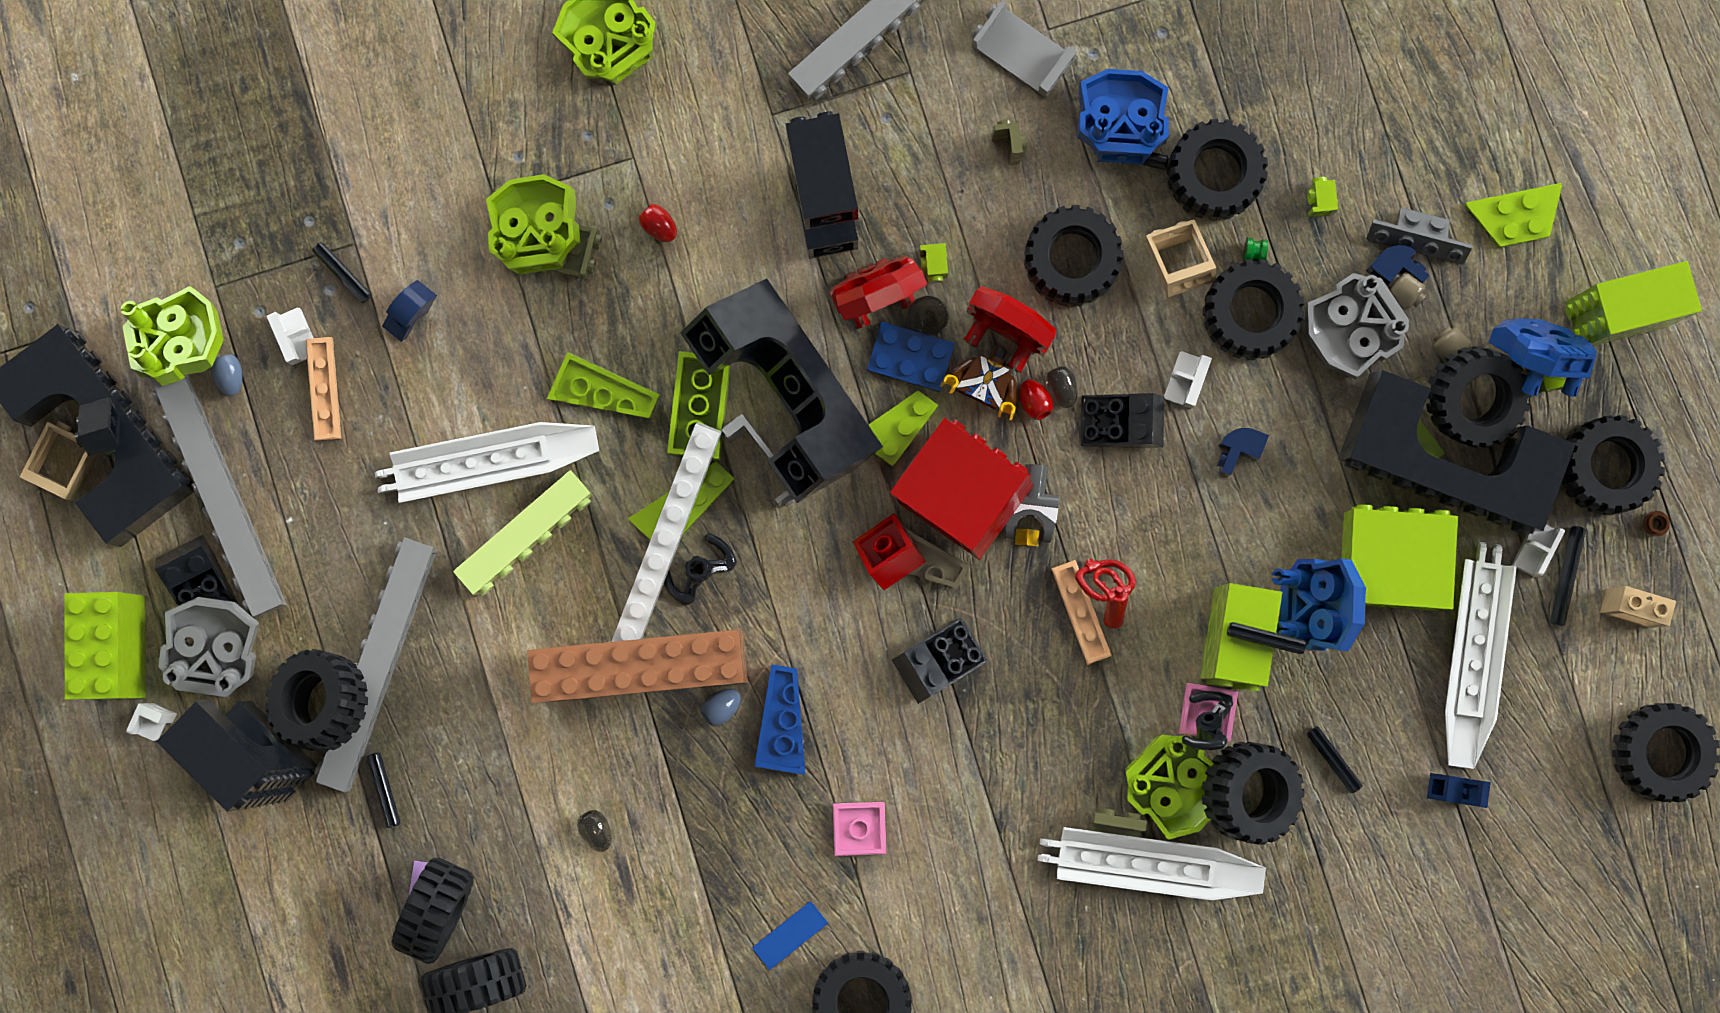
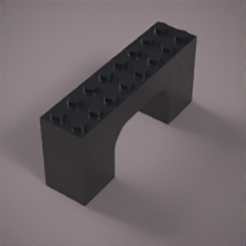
(823, 184)
(761, 331)
(1387, 445)
(143, 476)
(236, 755)

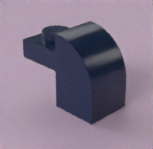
(1397, 260)
(407, 309)
(1241, 442)
(1458, 790)

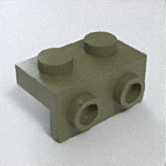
(1010, 132)
(580, 259)
(1108, 822)

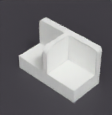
(291, 334)
(1187, 379)
(1537, 551)
(150, 720)

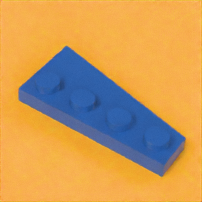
(781, 727)

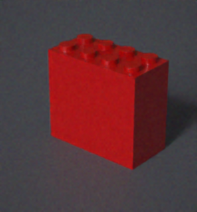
(962, 487)

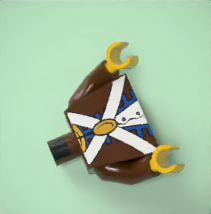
(986, 381)

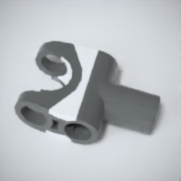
(1036, 504)

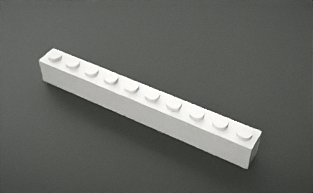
(667, 533)

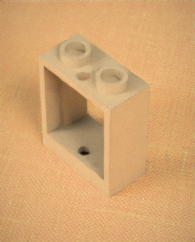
(1187, 278)
(31, 470)
(1632, 606)

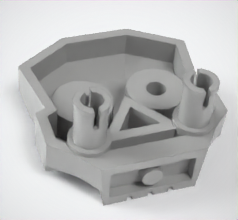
(1338, 336)
(211, 626)

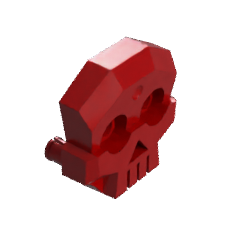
(877, 288)
(1010, 320)

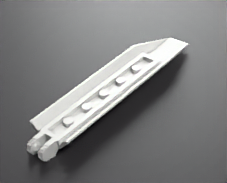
(487, 459)
(1478, 656)
(1153, 865)

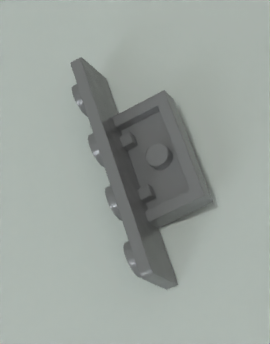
(1422, 233)

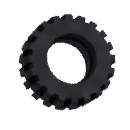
(1235, 142)
(1080, 222)
(1277, 286)
(1507, 407)
(1644, 465)
(290, 697)
(1699, 760)
(1280, 795)
(432, 910)
(861, 966)
(474, 982)

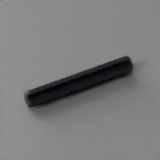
(1568, 575)

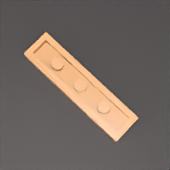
(323, 388)
(1081, 614)

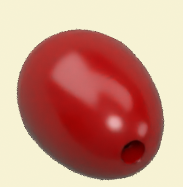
(658, 223)
(1035, 399)

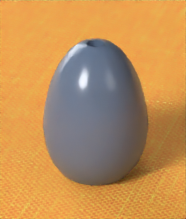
(227, 374)
(720, 706)

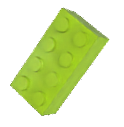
(695, 400)

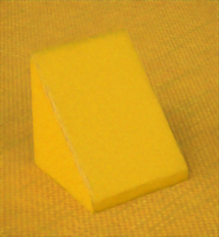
(1027, 537)

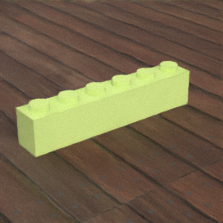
(523, 533)

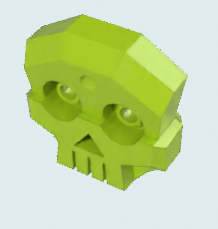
(597, 20)
(531, 203)
(155, 340)
(1144, 792)

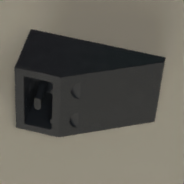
(1123, 420)
(193, 573)
(939, 660)

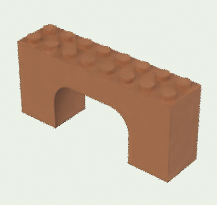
(637, 666)

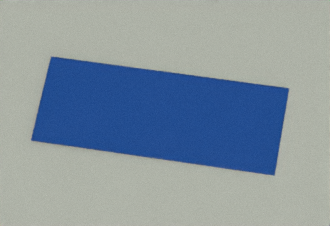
(790, 935)

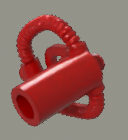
(1116, 597)

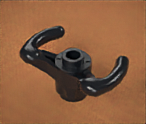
(727, 564)
(1210, 724)

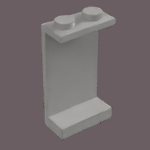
(1022, 50)
(737, 428)

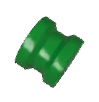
(1255, 249)

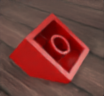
(888, 552)

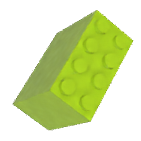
(1634, 304)
(1403, 556)
(104, 645)
(1234, 660)

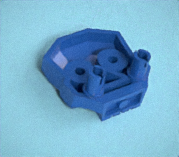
(1122, 132)
(1545, 351)
(1321, 594)

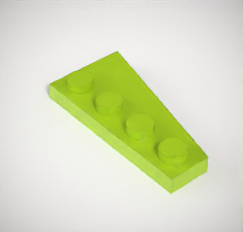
(599, 388)
(713, 485)

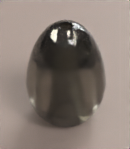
(1062, 386)
(595, 830)

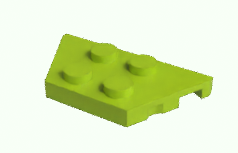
(1517, 215)

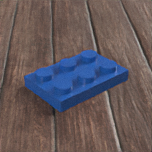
(910, 356)

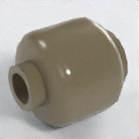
(1407, 290)
(1450, 341)

